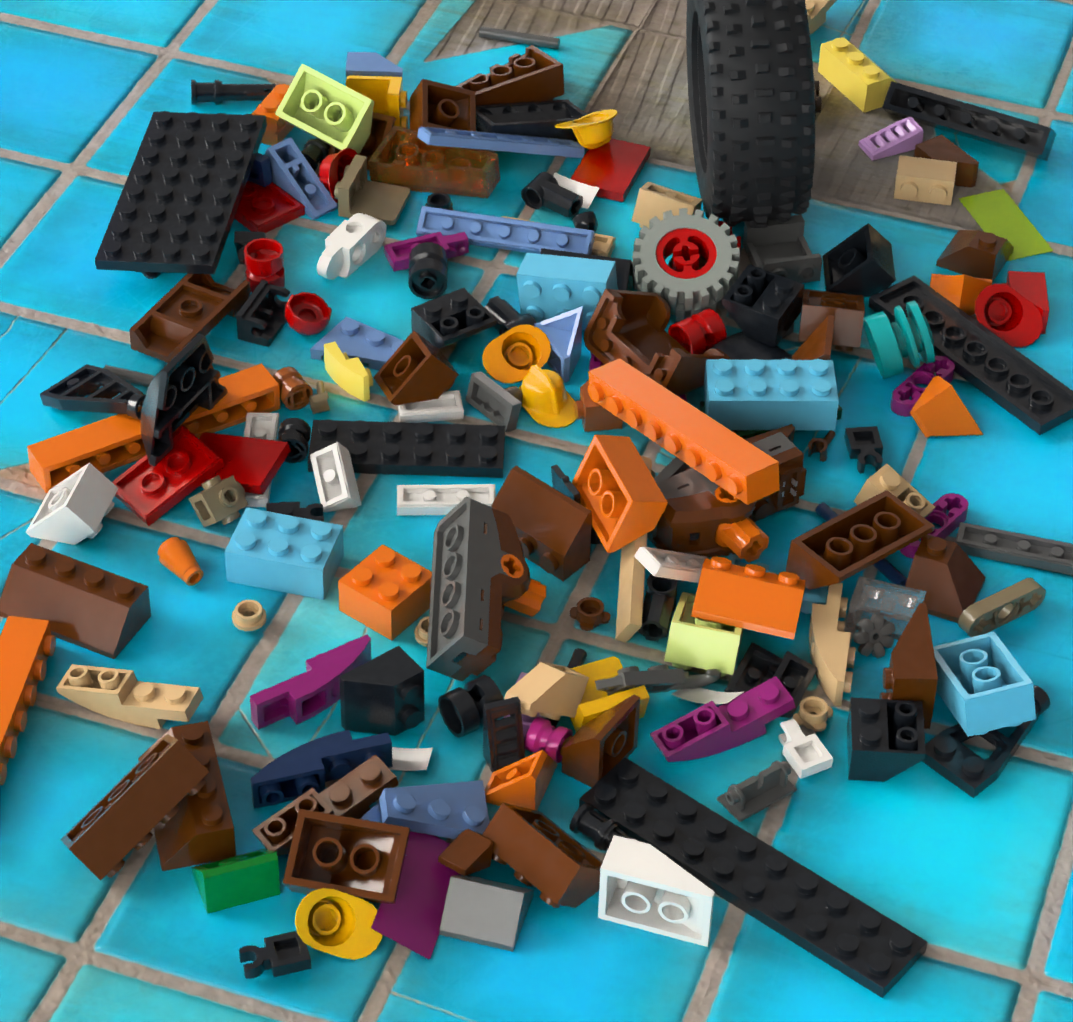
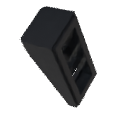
(503, 737)

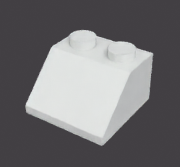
(74, 507)

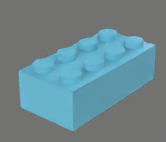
(771, 394)

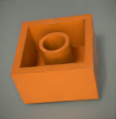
(385, 592)

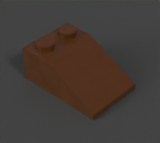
(848, 318)
(913, 666)
(346, 856)

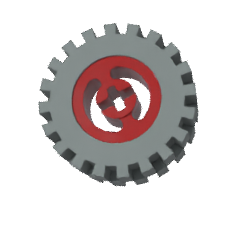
(686, 286)

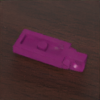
(398, 252)

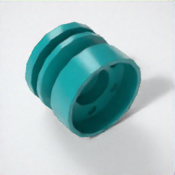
(899, 339)

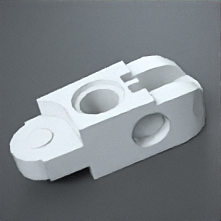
(351, 246)

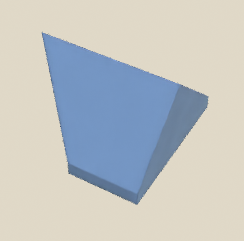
(565, 341)

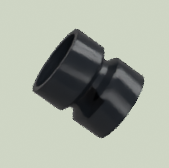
(428, 270)
(463, 708)

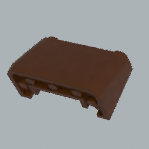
(633, 329)

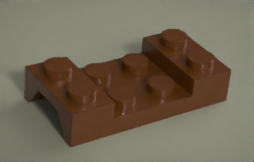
(184, 312)

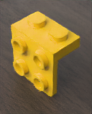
(386, 94)
(597, 702)

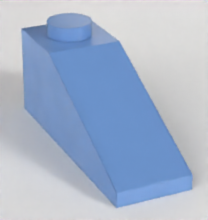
(298, 179)

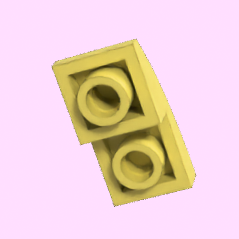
(347, 372)

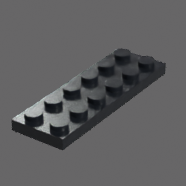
(415, 447)

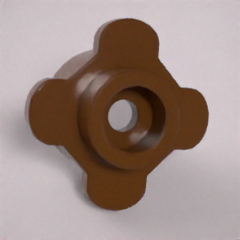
(590, 613)

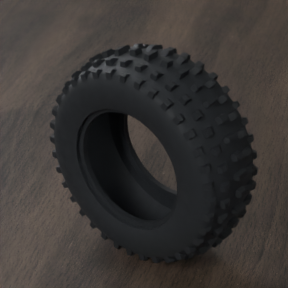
(751, 108)

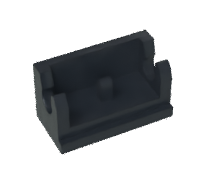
(262, 314)

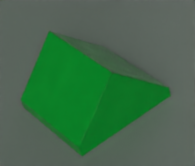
(238, 880)

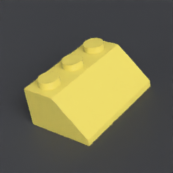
(854, 74)

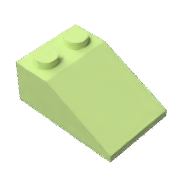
(700, 641)

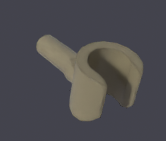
(319, 401)

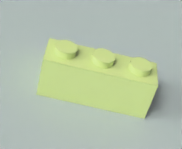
(327, 110)

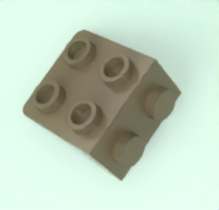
(372, 198)

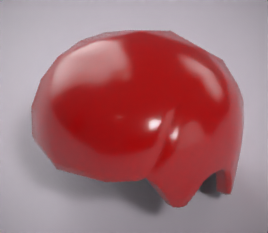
(307, 313)

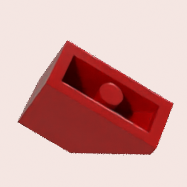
(1033, 287)

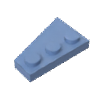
(359, 341)
(437, 808)

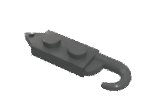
(656, 679)

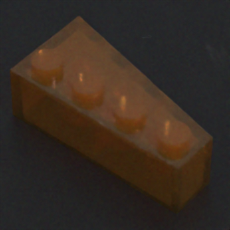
(433, 169)

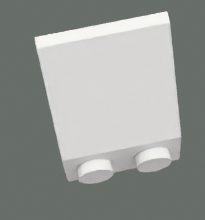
(653, 893)

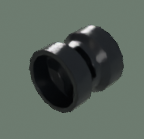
(297, 434)

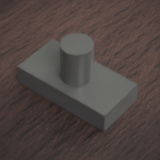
(493, 401)

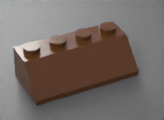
(855, 540)
(78, 599)
(135, 807)
(203, 825)

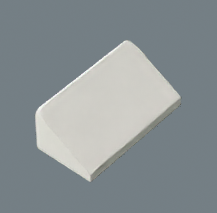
(335, 478)

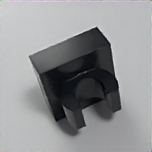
(241, 239)

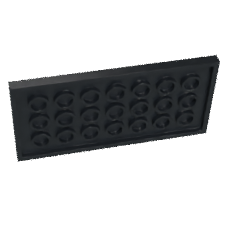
(182, 193)

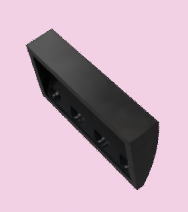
(528, 118)

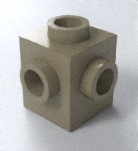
(219, 501)

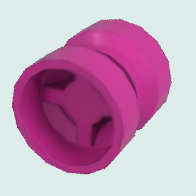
(546, 737)

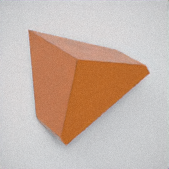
(959, 289)
(943, 412)
(521, 782)

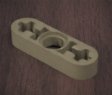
(1001, 607)

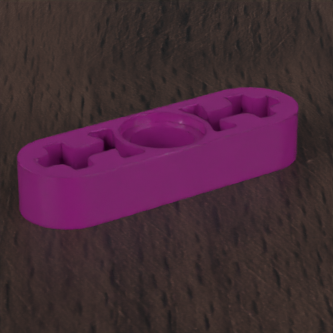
(901, 395)
(957, 507)

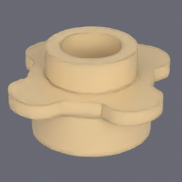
(813, 713)

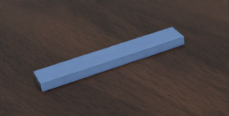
(500, 142)
(505, 232)

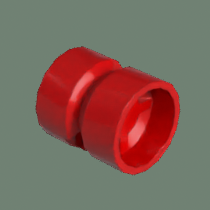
(264, 262)
(699, 331)

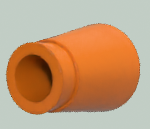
(179, 559)

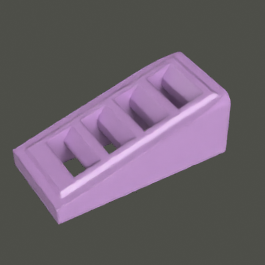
(893, 139)

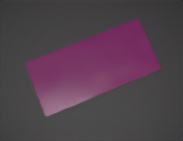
(420, 897)

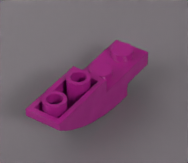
(313, 690)
(721, 728)

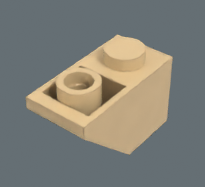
(888, 479)
(550, 691)

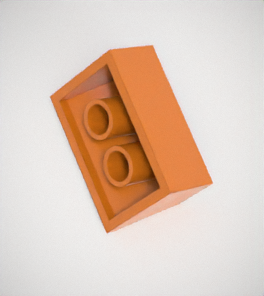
(618, 491)
(749, 597)

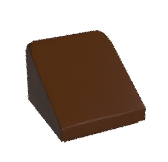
(468, 853)

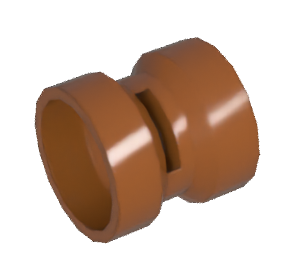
(292, 387)

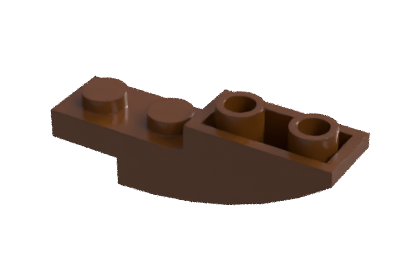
(346, 797)

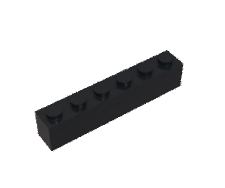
(969, 121)

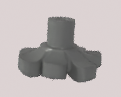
(874, 635)

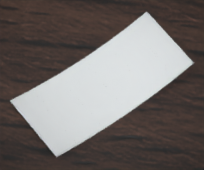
(586, 191)
(703, 696)
(410, 758)

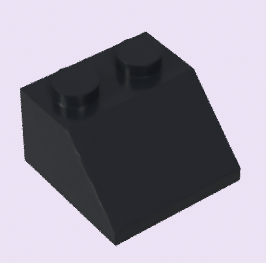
(860, 264)
(383, 695)

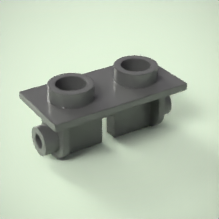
(758, 791)

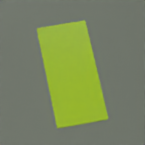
(1001, 216)

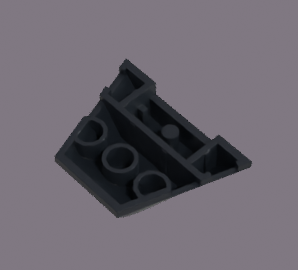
(176, 394)

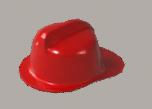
(333, 168)
(1008, 315)

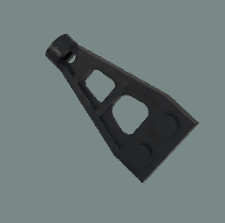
(70, 393)
(966, 768)

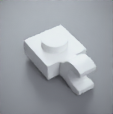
(804, 753)

